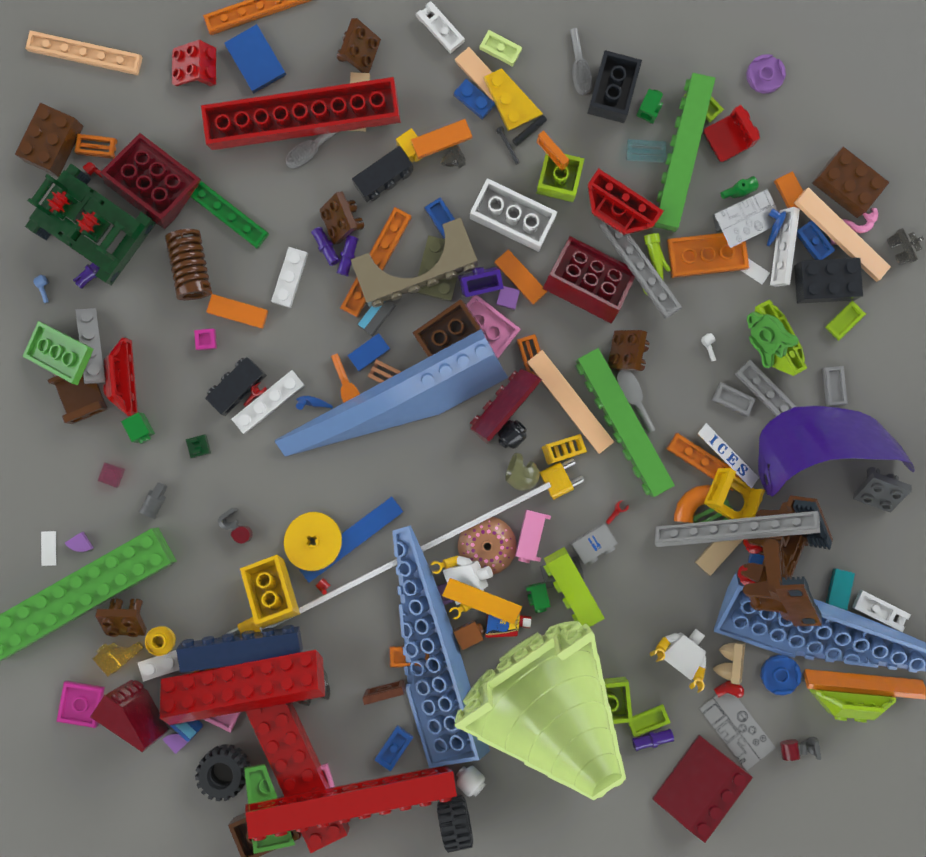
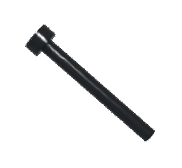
(500, 130)

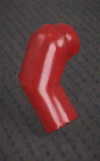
(728, 687)

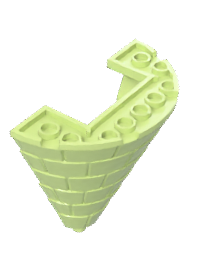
(550, 710)

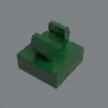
(198, 446)

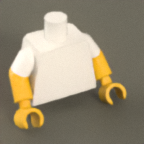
(464, 571)
(684, 655)

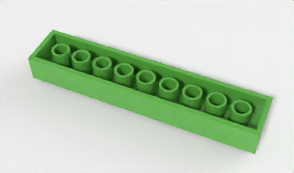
(83, 591)

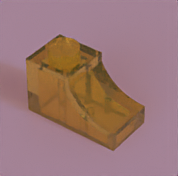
(113, 657)

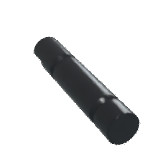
(529, 130)

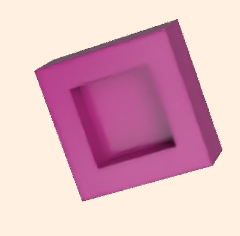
(205, 339)

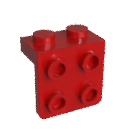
(193, 63)
(732, 134)

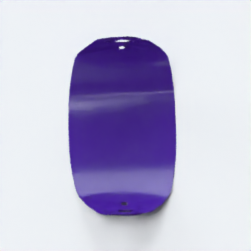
(820, 434)

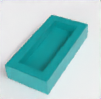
(840, 588)

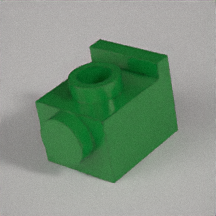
(650, 106)
(538, 597)

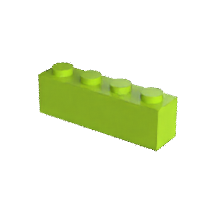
(573, 587)

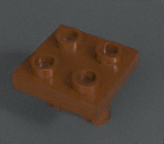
(359, 46)
(338, 217)
(628, 350)
(122, 621)

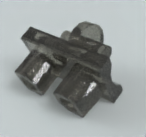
(908, 254)

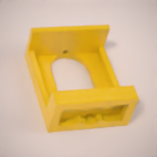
(719, 489)

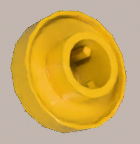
(160, 640)

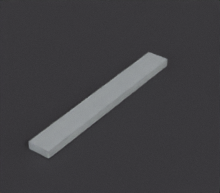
(738, 529)

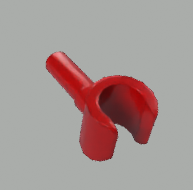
(90, 168)
(255, 392)
(616, 512)
(323, 585)

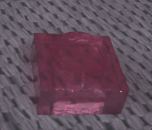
(111, 475)

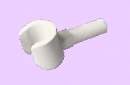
(707, 340)

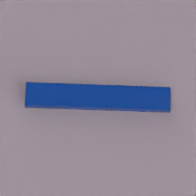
(362, 531)

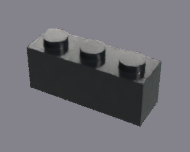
(383, 174)
(234, 386)

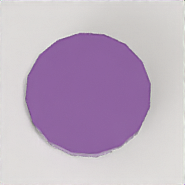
(766, 74)

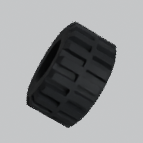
(208, 780)
(455, 824)

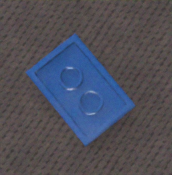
(255, 58)

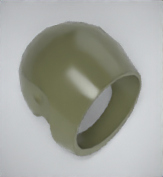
(519, 476)

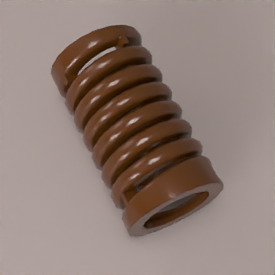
(188, 264)

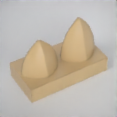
(734, 670)

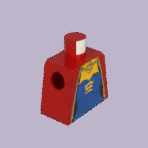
(499, 628)

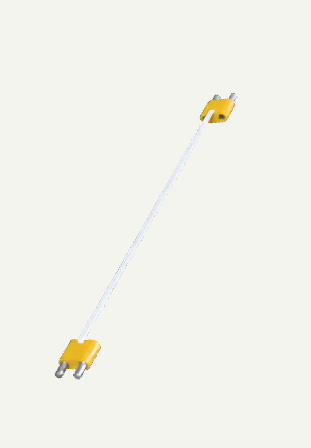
(554, 480)

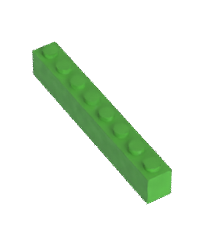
(684, 150)
(624, 423)

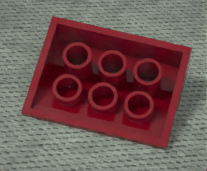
(150, 180)
(590, 280)
(505, 404)
(131, 715)
(702, 788)

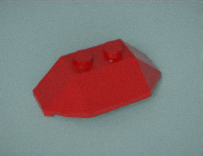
(620, 205)
(120, 377)

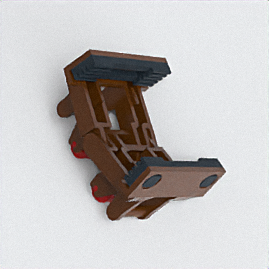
(771, 583)

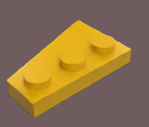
(510, 100)

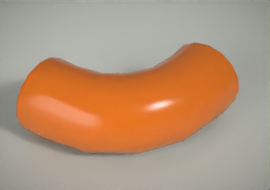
(690, 502)

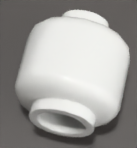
(470, 780)

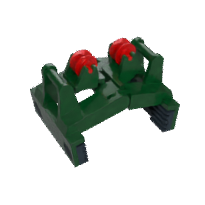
(90, 221)

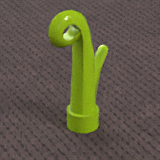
(655, 253)

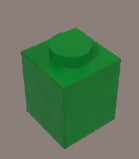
(138, 428)

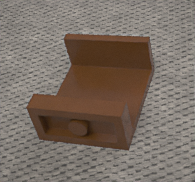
(79, 400)

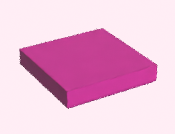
(78, 703)

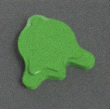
(769, 337)

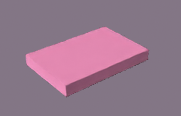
(497, 327)

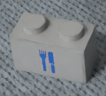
(594, 543)

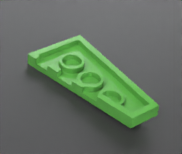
(260, 789)

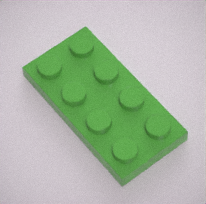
(58, 352)

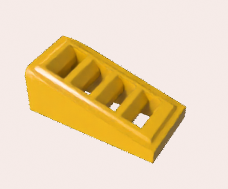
(554, 445)

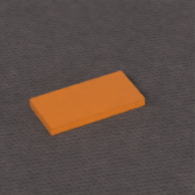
(705, 255)

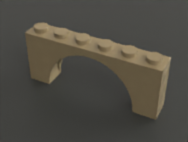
(380, 286)

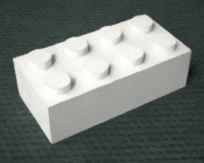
(512, 215)

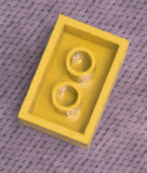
(269, 591)

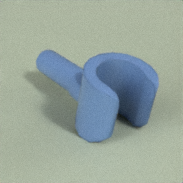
(40, 282)

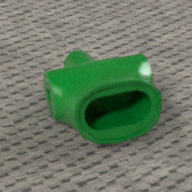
(741, 188)

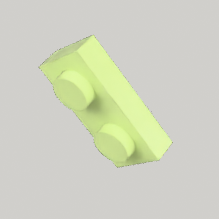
(500, 48)

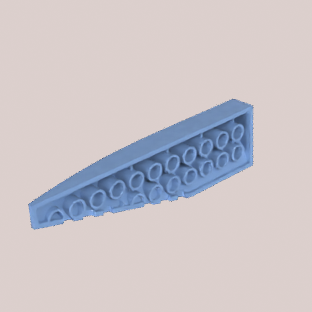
(441, 682)

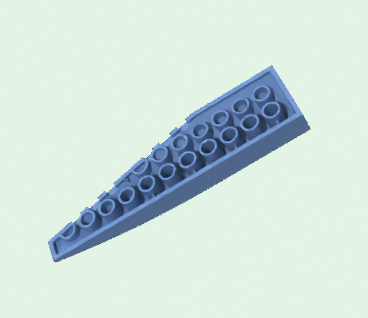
(409, 396)
(840, 638)

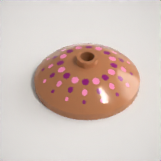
(490, 531)

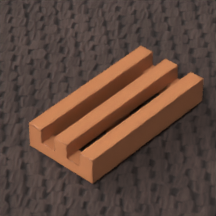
(374, 369)

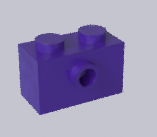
(480, 281)

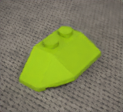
(794, 359)
(853, 705)

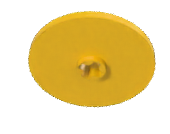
(327, 543)

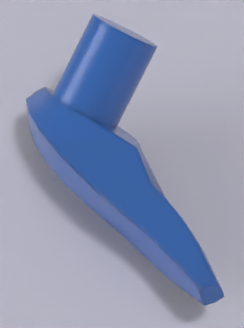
(779, 217)
(311, 401)

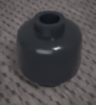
(512, 434)

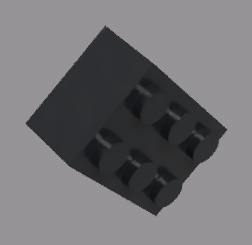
(614, 86)
(828, 280)

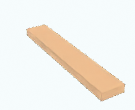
(84, 52)
(842, 234)
(570, 402)

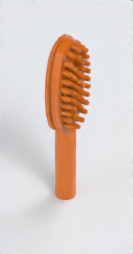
(348, 389)

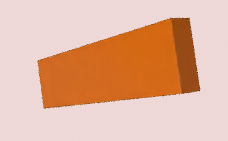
(696, 456)

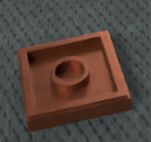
(384, 692)

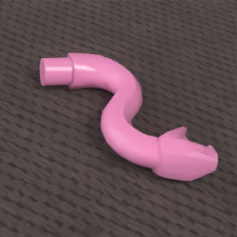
(870, 218)

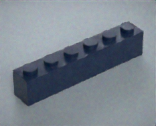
(238, 649)

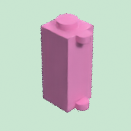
(530, 536)

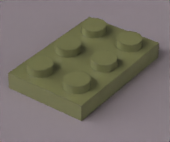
(432, 254)

